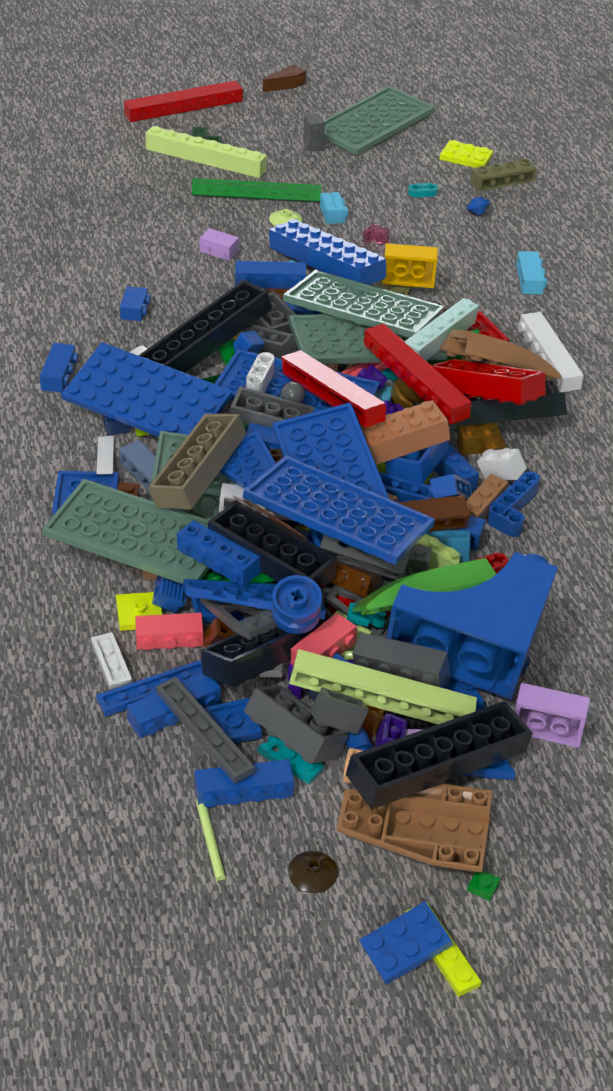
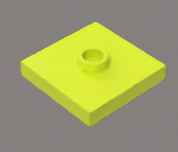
(134, 605)

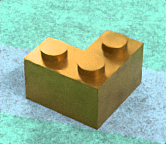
(479, 438)

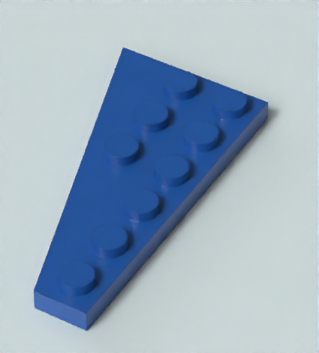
(252, 594)

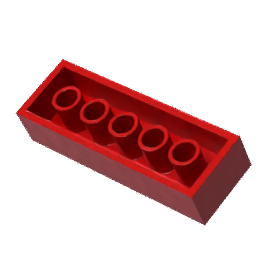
(493, 380)

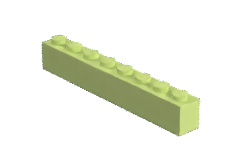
(206, 151)
(380, 688)

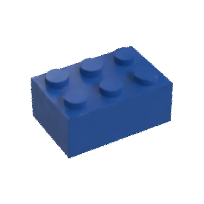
(419, 464)

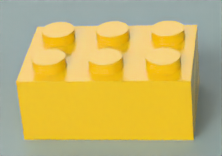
(410, 265)

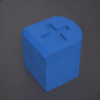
(249, 341)

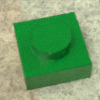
(483, 885)

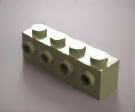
(503, 174)

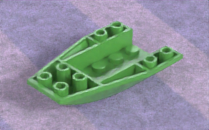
(441, 579)

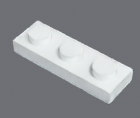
(111, 660)

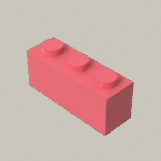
(169, 631)
(329, 638)

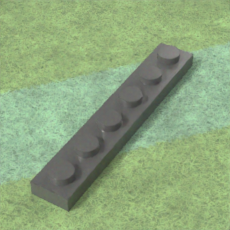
(205, 730)

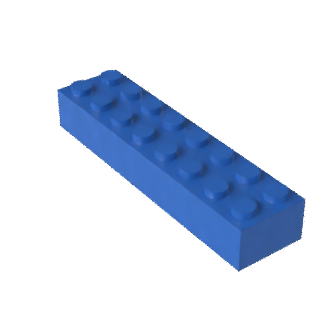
(327, 252)

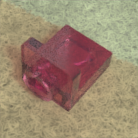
(377, 234)

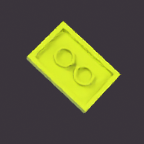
(466, 154)

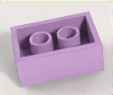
(552, 714)

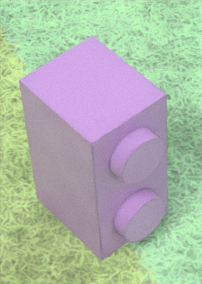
(219, 244)

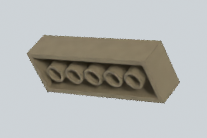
(197, 461)

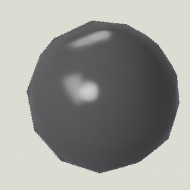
(293, 391)

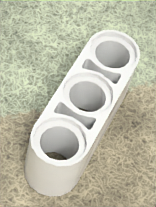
(261, 372)

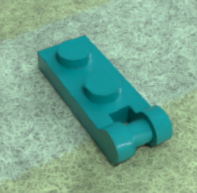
(301, 769)

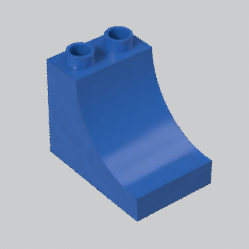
(480, 627)

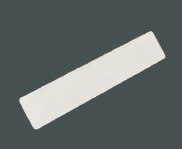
(105, 455)

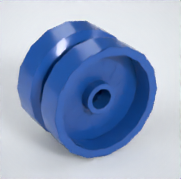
(296, 604)

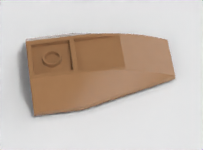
(495, 351)
(432, 826)

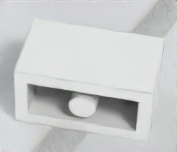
(502, 463)

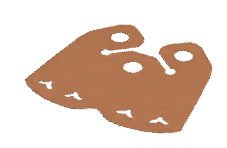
(271, 517)

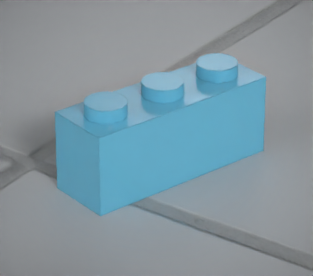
(531, 272)

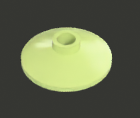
(284, 216)

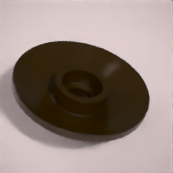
(312, 879)

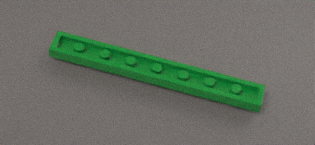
(256, 190)

